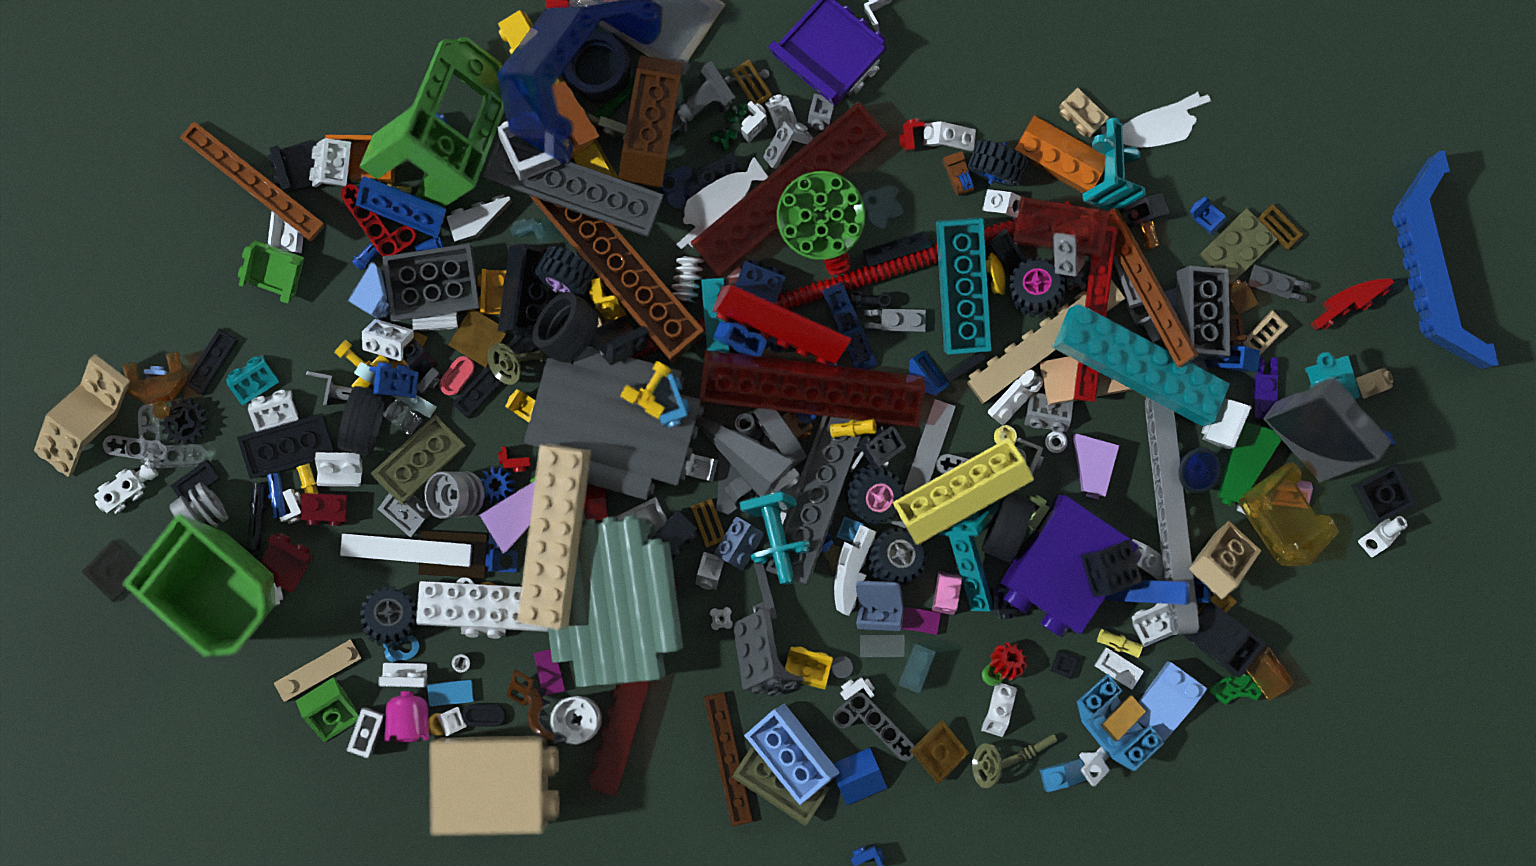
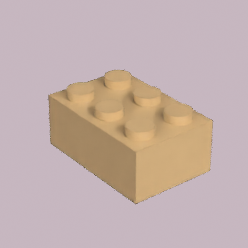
(1225, 560)

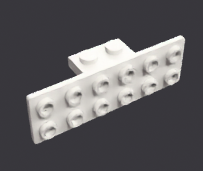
(473, 607)

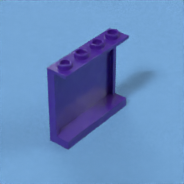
(830, 49)

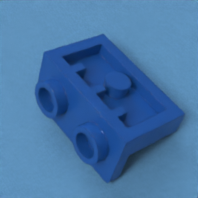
(395, 382)

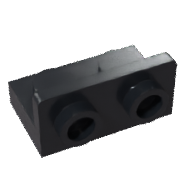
(881, 445)

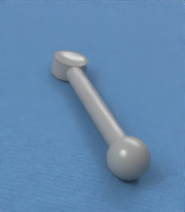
(764, 74)

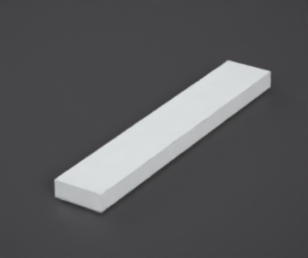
(406, 550)

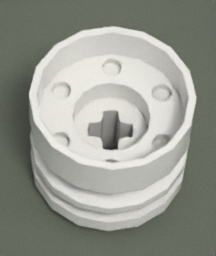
(564, 714)

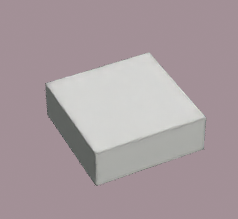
(451, 721)

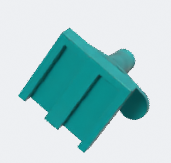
(1115, 190)
(1339, 368)
(770, 508)

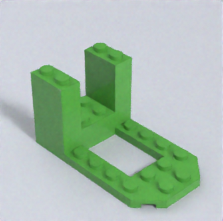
(431, 144)

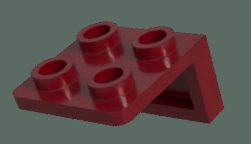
(286, 561)

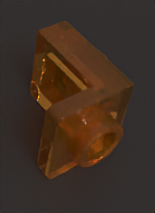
(1242, 296)

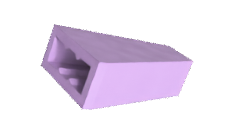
(510, 517)

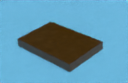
(478, 560)

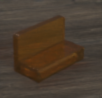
(1269, 674)

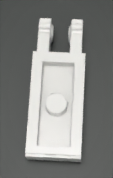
(1015, 396)

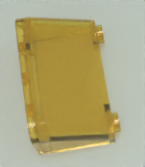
(1286, 519)

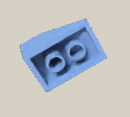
(1169, 700)

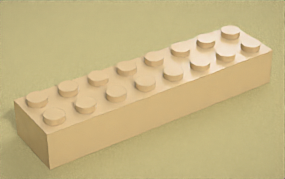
(554, 536)

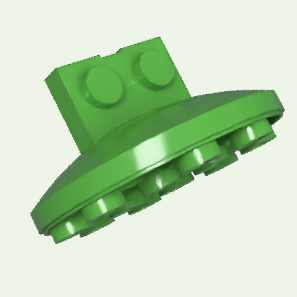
(821, 215)

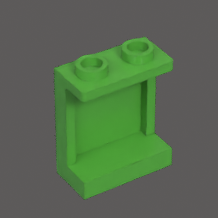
(271, 269)

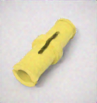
(1120, 643)

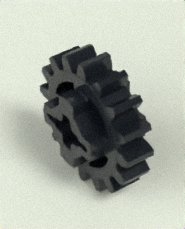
(181, 429)

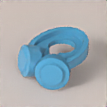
(393, 656)

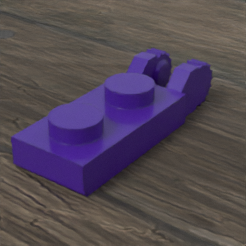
(1265, 388)

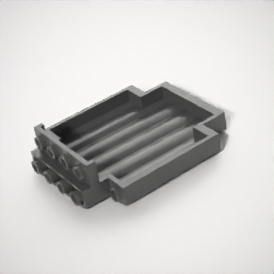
(628, 447)

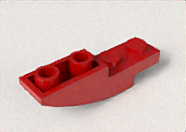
(1357, 296)

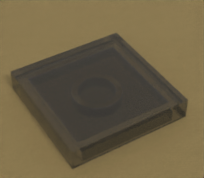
(110, 570)

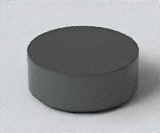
(841, 667)

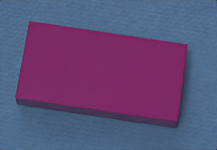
(921, 620)
(549, 672)

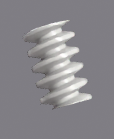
(686, 279)

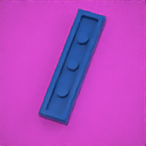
(1154, 592)

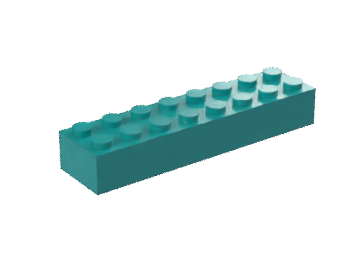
(1140, 365)

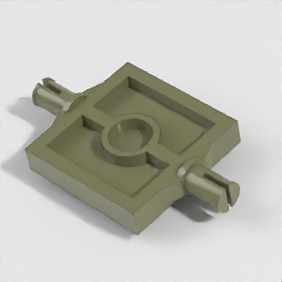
(609, 127)

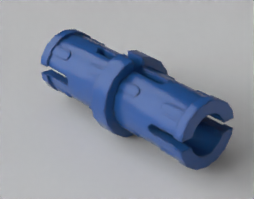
(276, 495)

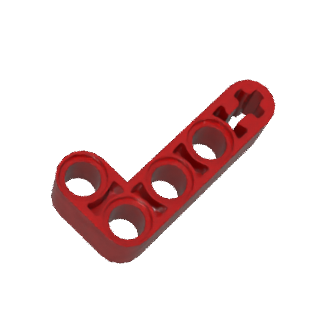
(374, 220)

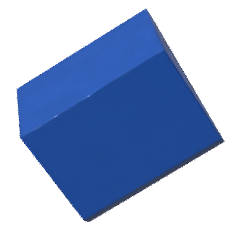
(859, 776)

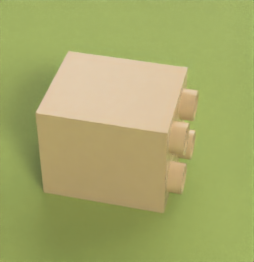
(492, 784)

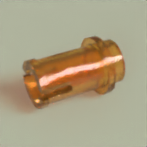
(1150, 235)

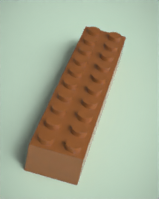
(627, 279)

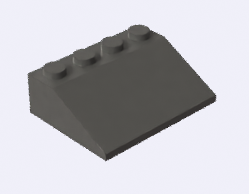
(431, 282)

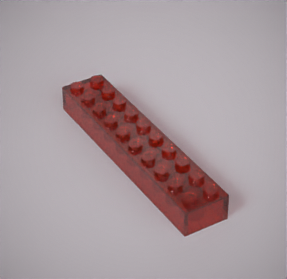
(756, 214)
(811, 388)

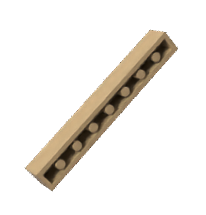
(1028, 353)

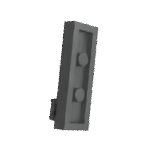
(765, 590)

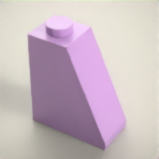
(1094, 464)

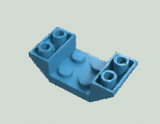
(1134, 745)

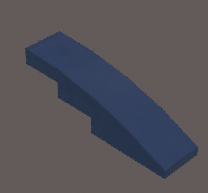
(849, 326)

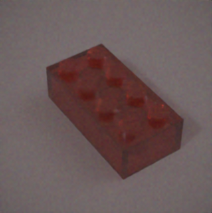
(1042, 219)

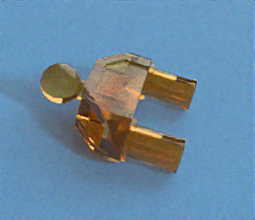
(157, 389)

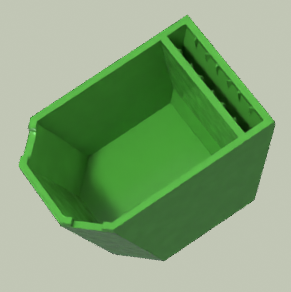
(204, 586)

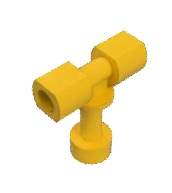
(344, 350)
(644, 397)

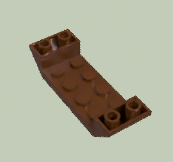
(650, 121)

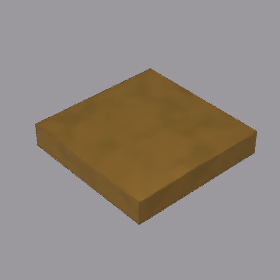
(476, 337)
(939, 751)

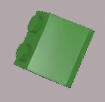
(328, 709)

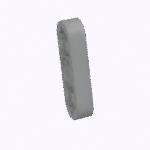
(119, 452)

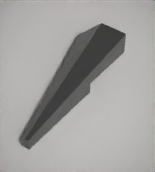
(754, 462)

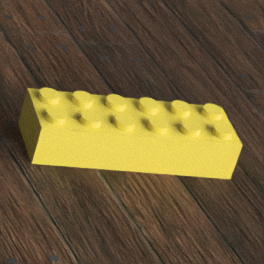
(963, 491)

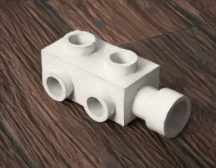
(119, 493)

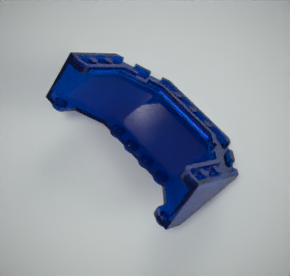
(545, 54)

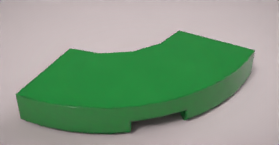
(1234, 687)

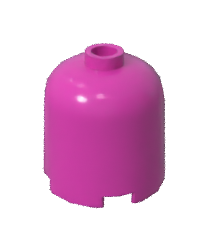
(406, 718)

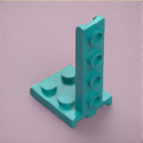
(968, 558)

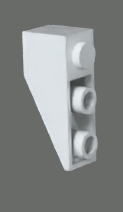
(473, 222)

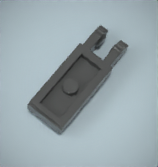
(1276, 283)

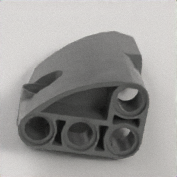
(773, 433)

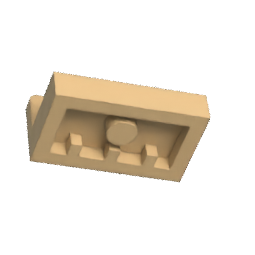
(1082, 113)

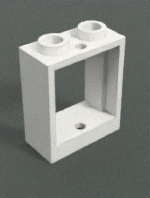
(527, 167)

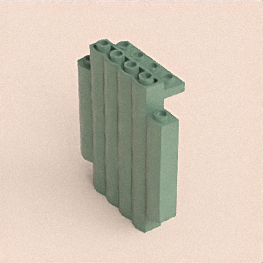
(620, 605)

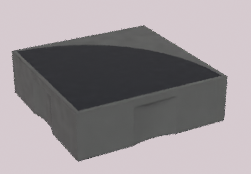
(1327, 430)

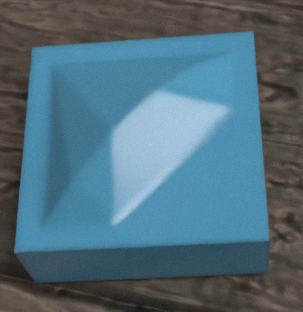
(848, 529)

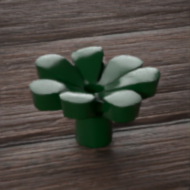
(737, 114)
(724, 137)

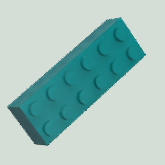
(963, 285)

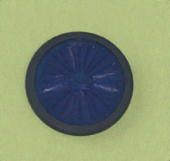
(1200, 470)

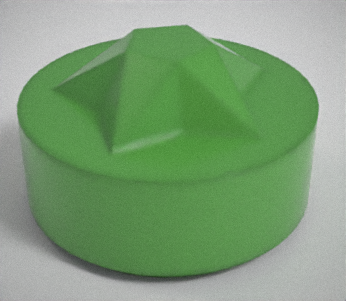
(989, 676)

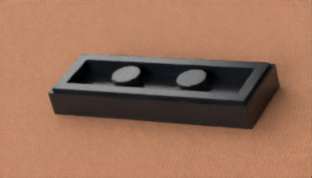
(897, 248)
(211, 361)

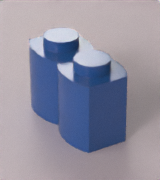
(740, 339)

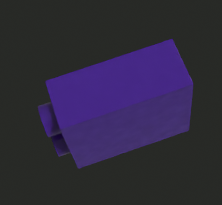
(1051, 569)

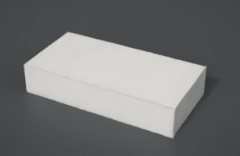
(1118, 668)

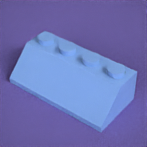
(791, 753)

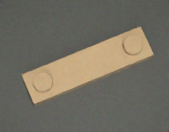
(318, 670)

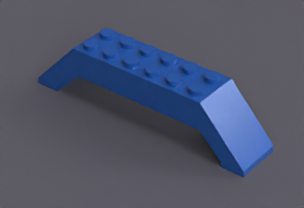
(1429, 271)

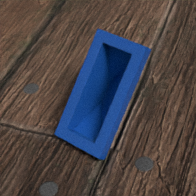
(923, 366)

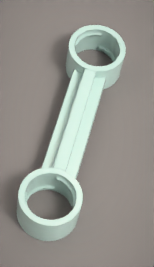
(416, 403)

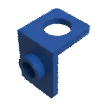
(493, 561)

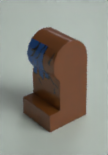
(958, 173)

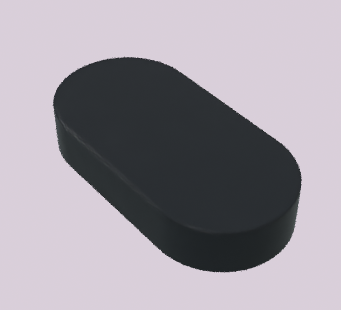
(484, 715)

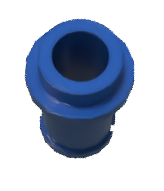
(429, 244)
(365, 257)

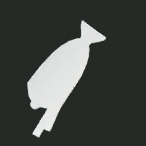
(1162, 125)
(717, 199)

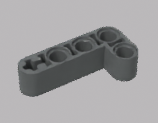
(878, 729)

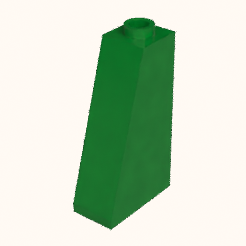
(1246, 461)

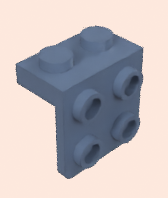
(879, 606)

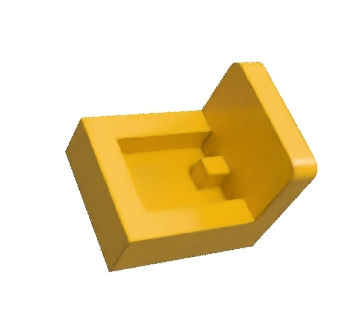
(521, 404)

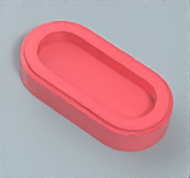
(457, 376)

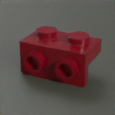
(324, 508)

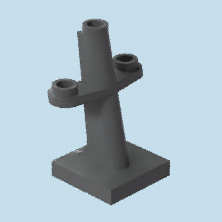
(711, 92)

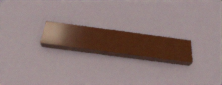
(727, 758)

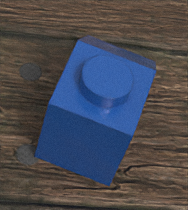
(1240, 359)

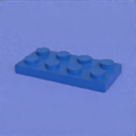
(400, 206)

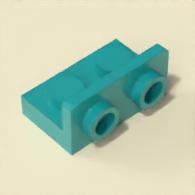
(251, 380)

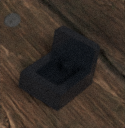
(418, 358)
(1000, 606)

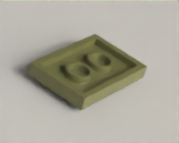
(1238, 245)

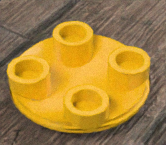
(997, 270)

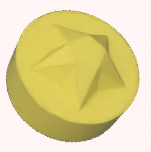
(1005, 432)

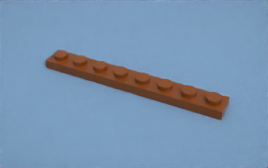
(252, 181)
(1151, 292)

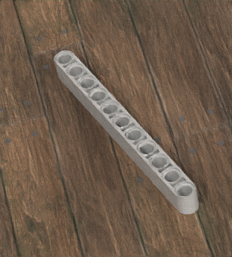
(1171, 512)

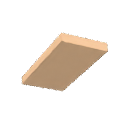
(1060, 378)

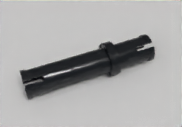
(258, 489)

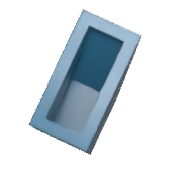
(1062, 775)

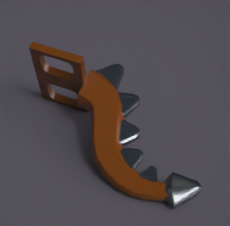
(533, 697)

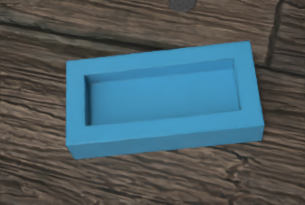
(450, 692)

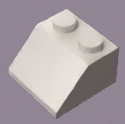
(1227, 425)

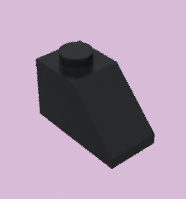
(1145, 210)

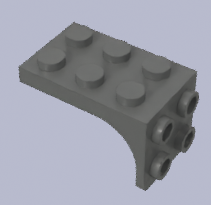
(758, 658)

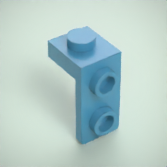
(673, 418)

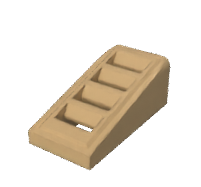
(1259, 328)

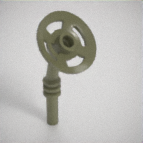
(510, 362)
(992, 766)

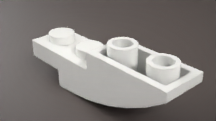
(848, 566)

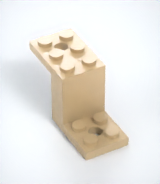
(81, 415)

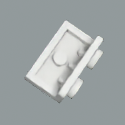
(1152, 624)

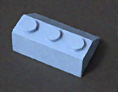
(372, 293)

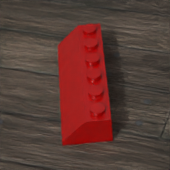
(780, 325)

